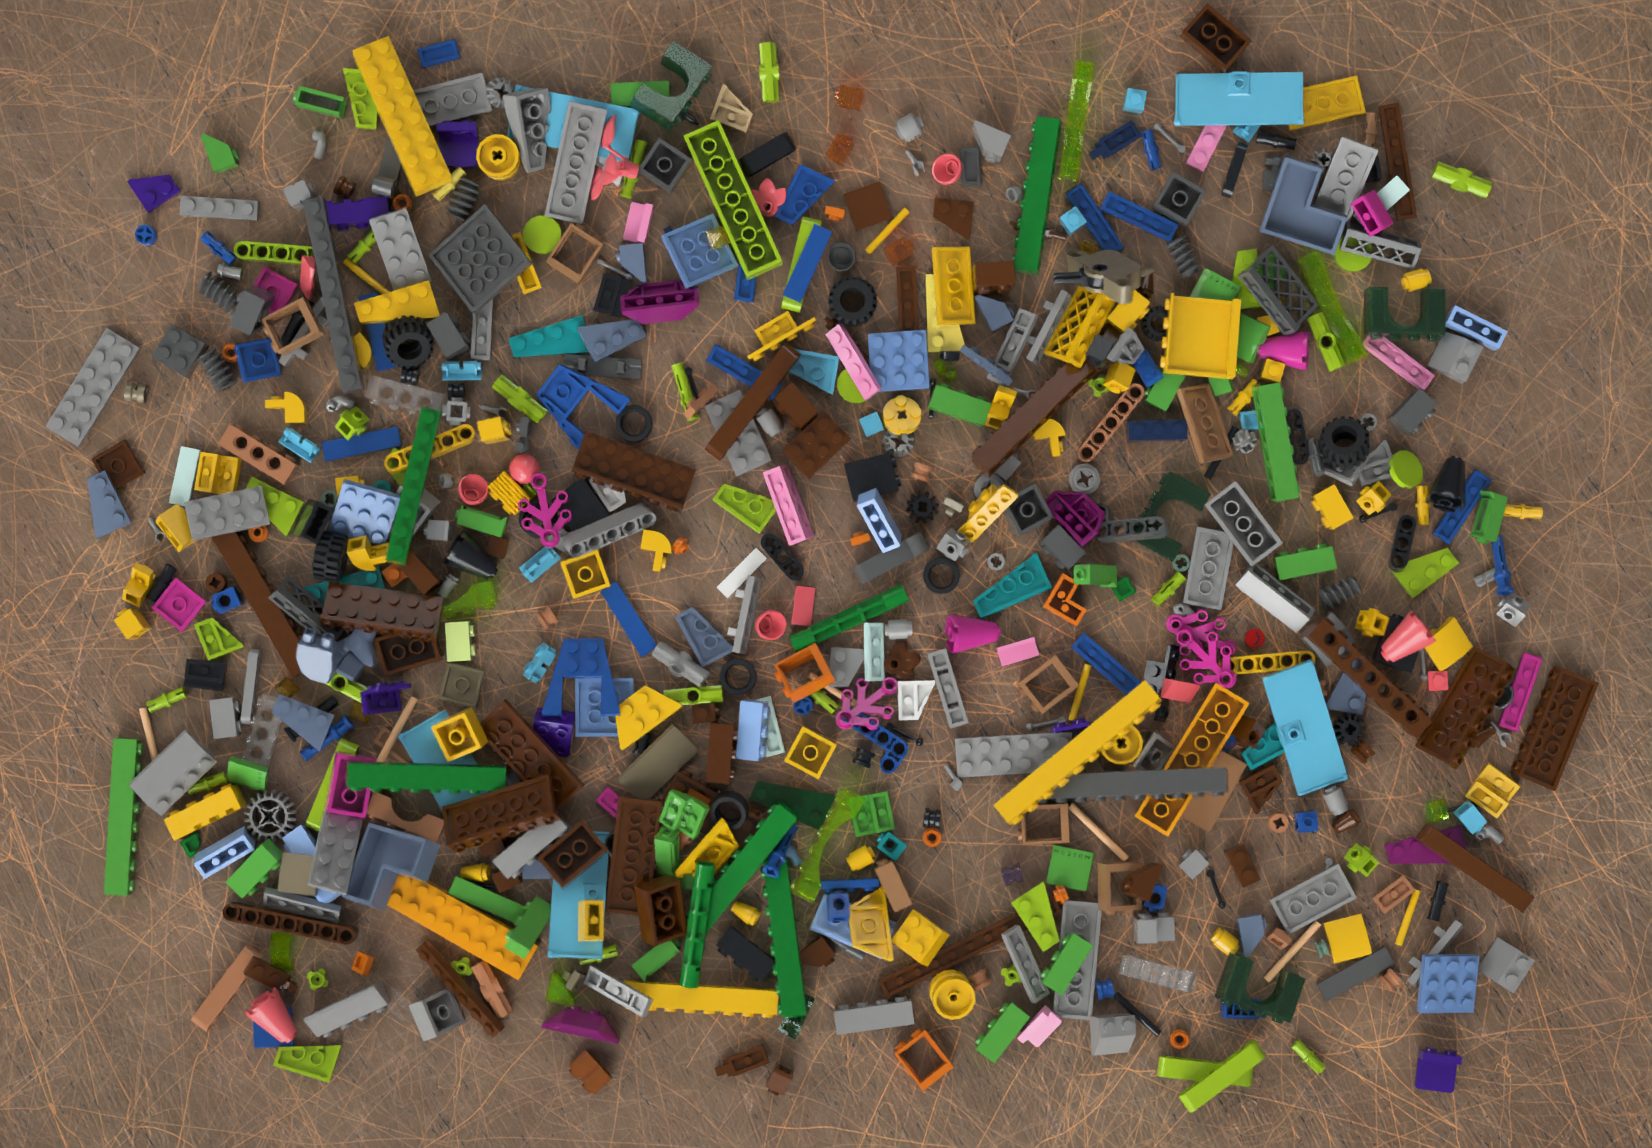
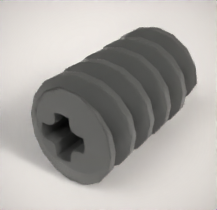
(463, 199)
(1183, 257)
(218, 292)
(216, 370)
(1339, 592)

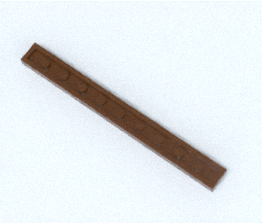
(955, 953)

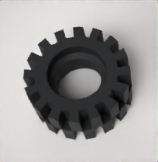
(1147, 323)

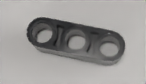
(767, 154)
(1402, 534)

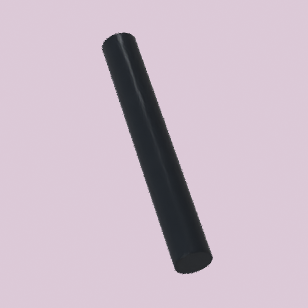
(1214, 464)
(1138, 1015)

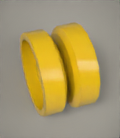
(496, 168)
(1128, 751)
(952, 994)

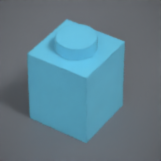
(1134, 100)
(1072, 221)
(1470, 817)

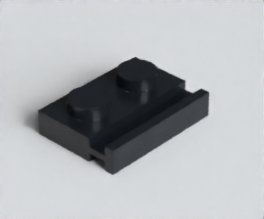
(609, 295)
(204, 674)

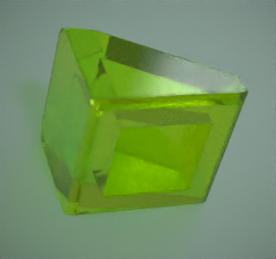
(1436, 810)

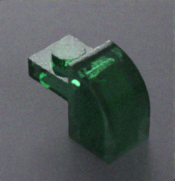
(792, 1026)

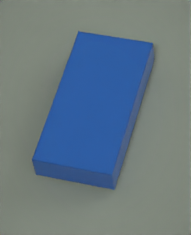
(438, 53)

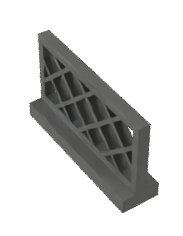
(1270, 299)

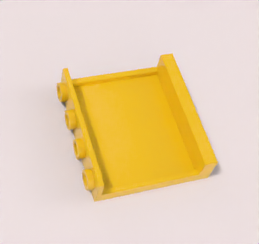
(1201, 337)

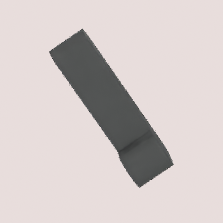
(389, 173)
(1131, 525)
(888, 560)

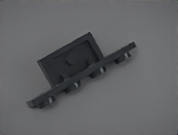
(1155, 674)

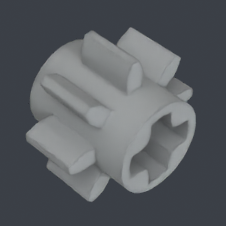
(1326, 156)
(1244, 441)

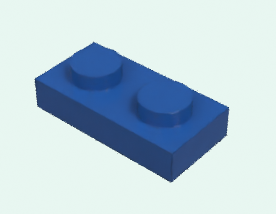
(1147, 369)

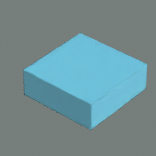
(1248, 420)
(871, 424)

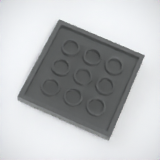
(480, 259)

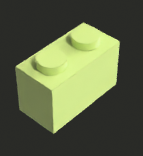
(459, 641)

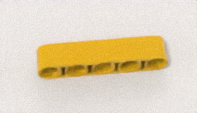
(440, 448)
(1276, 664)

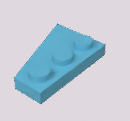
(817, 369)

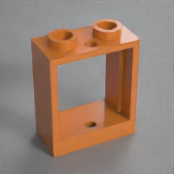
(797, 660)
(933, 1076)

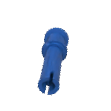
(1502, 574)
(334, 733)
(778, 857)

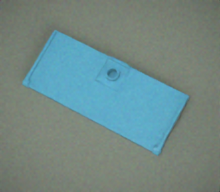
(1239, 99)
(624, 123)
(1305, 727)
(424, 748)
(564, 911)

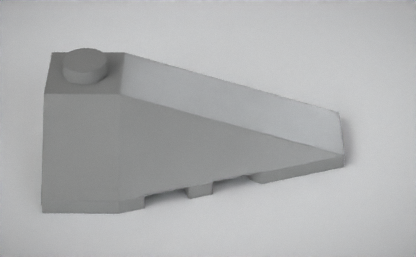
(528, 118)

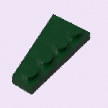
(810, 805)

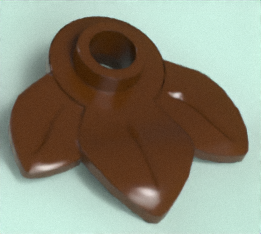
(904, 659)

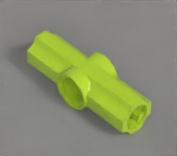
(769, 72)
(1461, 179)
(1319, 330)
(519, 398)
(351, 688)
(707, 694)

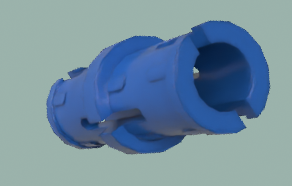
(1151, 150)
(218, 248)

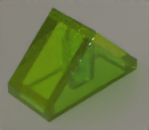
(281, 951)
(557, 992)

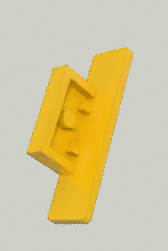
(778, 330)
(986, 510)

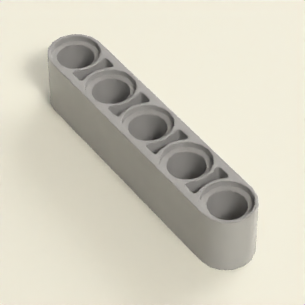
(609, 530)

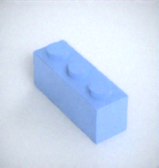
(1475, 328)
(879, 520)
(752, 730)
(224, 852)

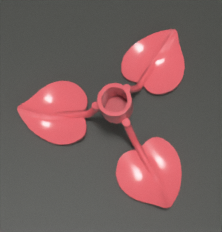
(612, 169)

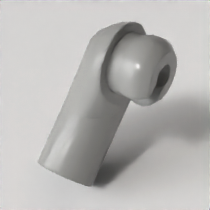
(320, 149)
(338, 402)
(1183, 610)
(1489, 832)

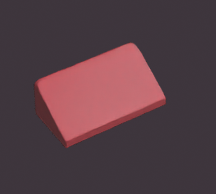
(307, 276)
(803, 606)
(1179, 690)

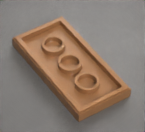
(1205, 423)
(1206, 809)

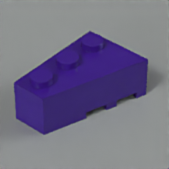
(356, 213)

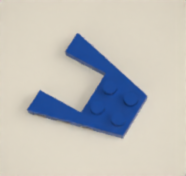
(566, 390)
(582, 660)

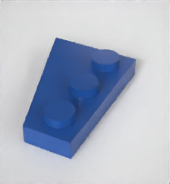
(802, 194)

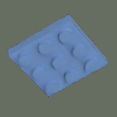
(694, 255)
(900, 360)
(363, 512)
(588, 702)
(1447, 983)

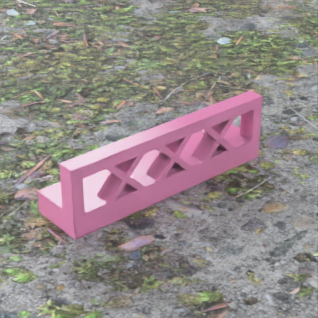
(788, 504)

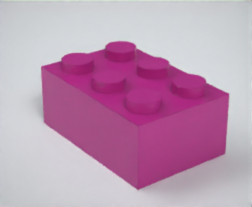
(339, 796)

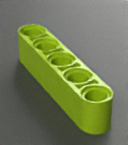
(804, 232)
(273, 251)
(316, 813)
(1194, 1069)
(1222, 1075)

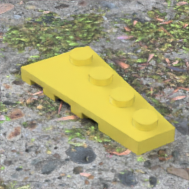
(939, 336)

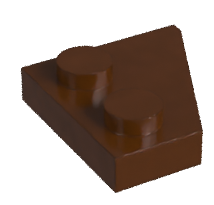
(955, 215)
(1260, 786)

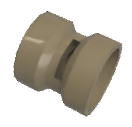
(136, 392)

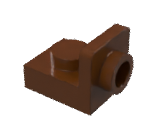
(705, 713)

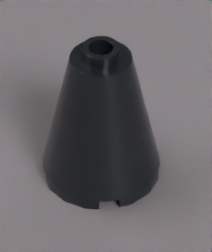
(1449, 486)
(470, 557)

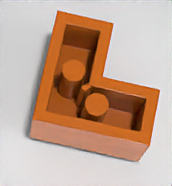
(1059, 601)

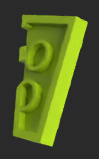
(362, 104)
(1242, 262)
(280, 506)
(747, 507)
(1425, 571)
(1037, 915)
(310, 1061)

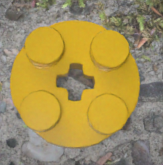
(902, 425)

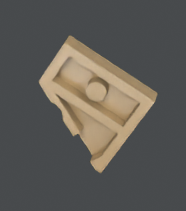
(731, 111)

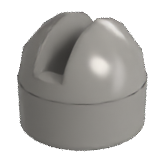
(1014, 193)
(445, 480)

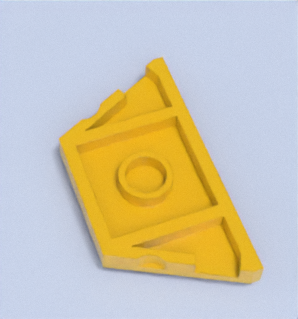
(642, 713)
(714, 848)
(871, 926)

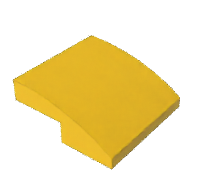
(217, 473)
(1450, 644)
(1492, 790)
(1347, 938)

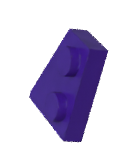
(154, 190)

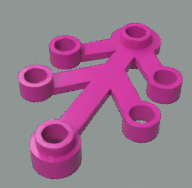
(546, 513)
(1199, 631)
(1209, 661)
(864, 706)

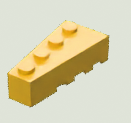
(407, 301)
(205, 812)

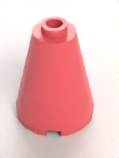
(1407, 638)
(272, 1015)

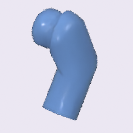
(793, 855)

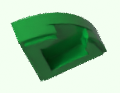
(191, 844)

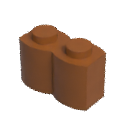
(590, 1071)

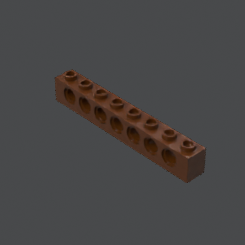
(1316, 634)

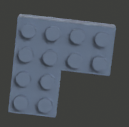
(1292, 214)
(380, 860)

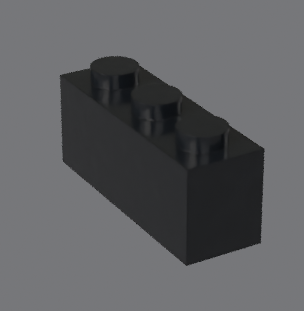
(745, 954)

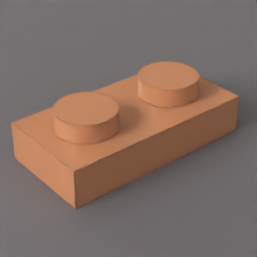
(704, 397)
(1394, 894)

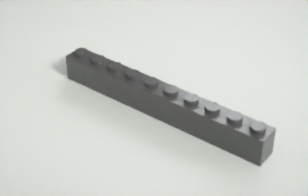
(333, 295)
(1142, 784)

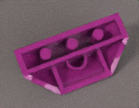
(659, 302)
(1076, 515)
(582, 1023)

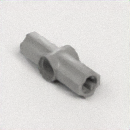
(680, 664)

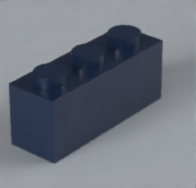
(1156, 430)

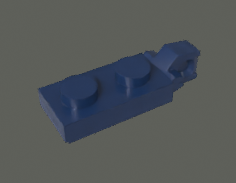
(1115, 141)

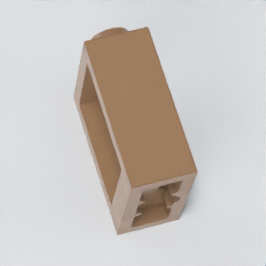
(579, 230)
(269, 329)
(1063, 672)
(1064, 826)
(892, 884)
(1104, 888)

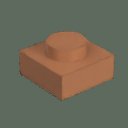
(1279, 938)

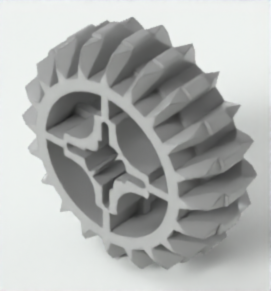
(258, 828)

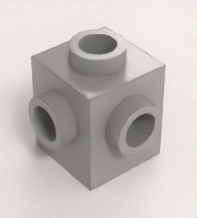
(463, 414)
(954, 545)
(1512, 609)

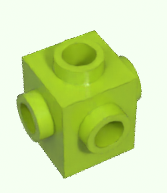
(355, 420)
(1360, 860)

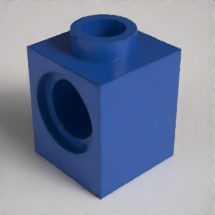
(235, 600)
(1306, 821)
(1153, 907)
(838, 914)

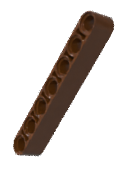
(752, 401)
(1474, 867)
(280, 923)

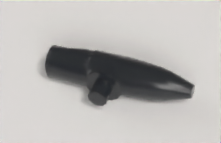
(687, 116)

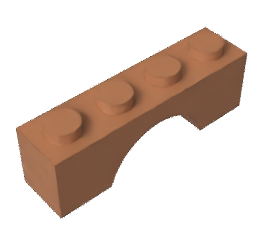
(382, 807)

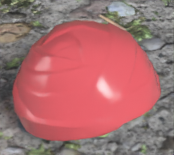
(947, 169)
(523, 468)
(472, 489)
(770, 625)

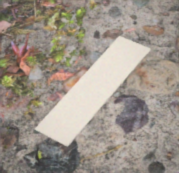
(741, 572)

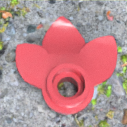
(767, 195)

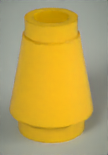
(476, 872)
(746, 913)

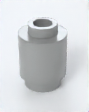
(770, 421)
(898, 629)
(1335, 800)

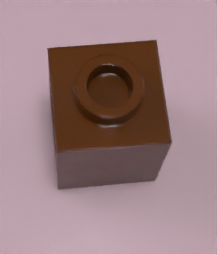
(1248, 732)

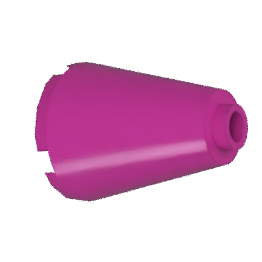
(1287, 349)
(969, 633)

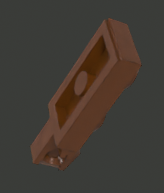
(269, 975)
(743, 1061)

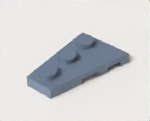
(610, 337)
(987, 363)
(106, 505)
(702, 637)
(1347, 695)
(304, 719)

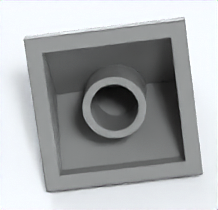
(1154, 753)

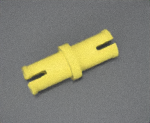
(441, 192)

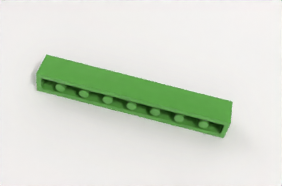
(122, 817)

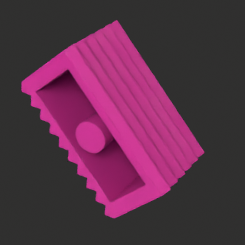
(1372, 213)

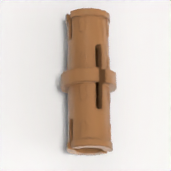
(1370, 130)

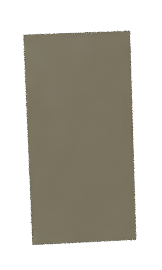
(658, 763)

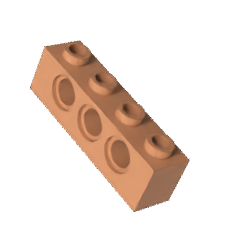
(231, 439)

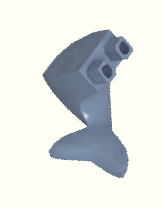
(321, 656)

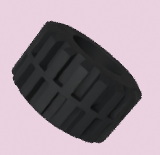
(848, 284)
(412, 353)
(1344, 429)
(330, 557)

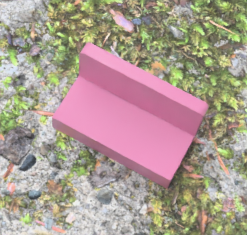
(638, 222)
(1017, 651)
(1040, 1027)

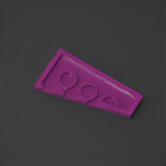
(1414, 852)

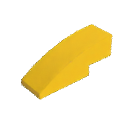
(527, 279)

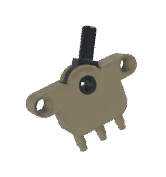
(1104, 273)

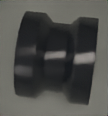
(410, 375)
(456, 391)
(863, 757)
(932, 818)

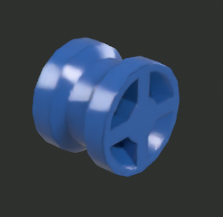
(141, 235)
(803, 704)
(1104, 989)

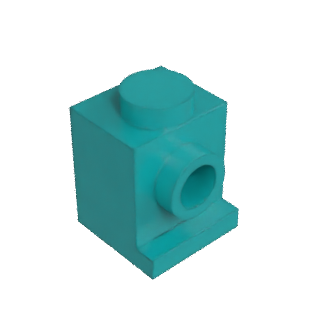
(896, 850)

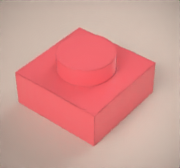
(1437, 680)

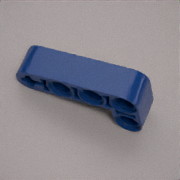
(888, 746)

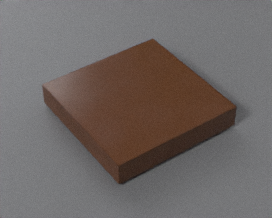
(867, 206)
(119, 463)

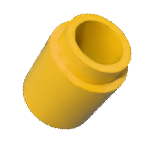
(1416, 279)
(861, 858)
(1225, 941)

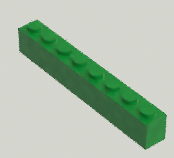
(1037, 195)
(413, 486)
(424, 776)
(748, 859)
(785, 943)

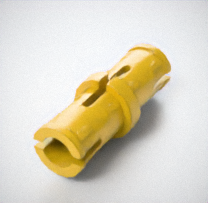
(1243, 398)
(1422, 505)
(1523, 511)

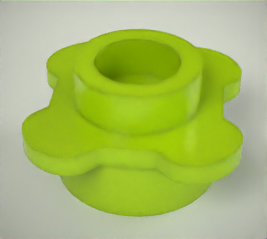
(1094, 384)
(465, 963)
(1008, 979)
(314, 984)

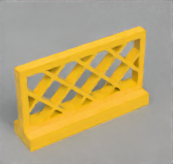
(1086, 330)

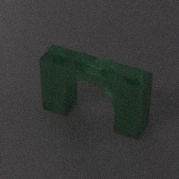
(668, 110)
(1380, 324)
(1172, 488)
(1278, 1005)

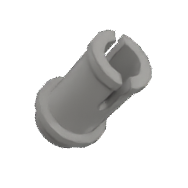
(229, 271)
(447, 585)

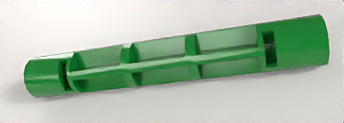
(849, 618)
(697, 924)

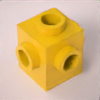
(1373, 498)
(1371, 622)

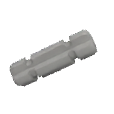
(1487, 576)

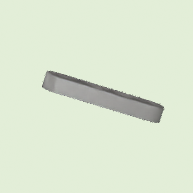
(250, 687)

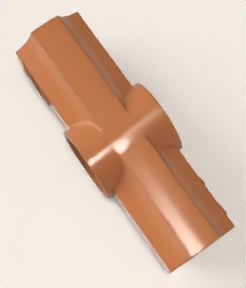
(492, 989)

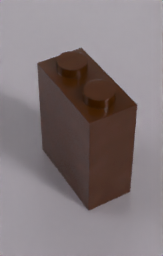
(420, 573)

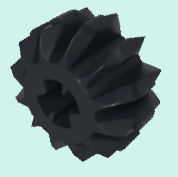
(915, 506)
(1353, 734)

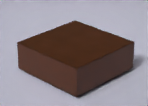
(497, 546)

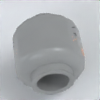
(909, 127)

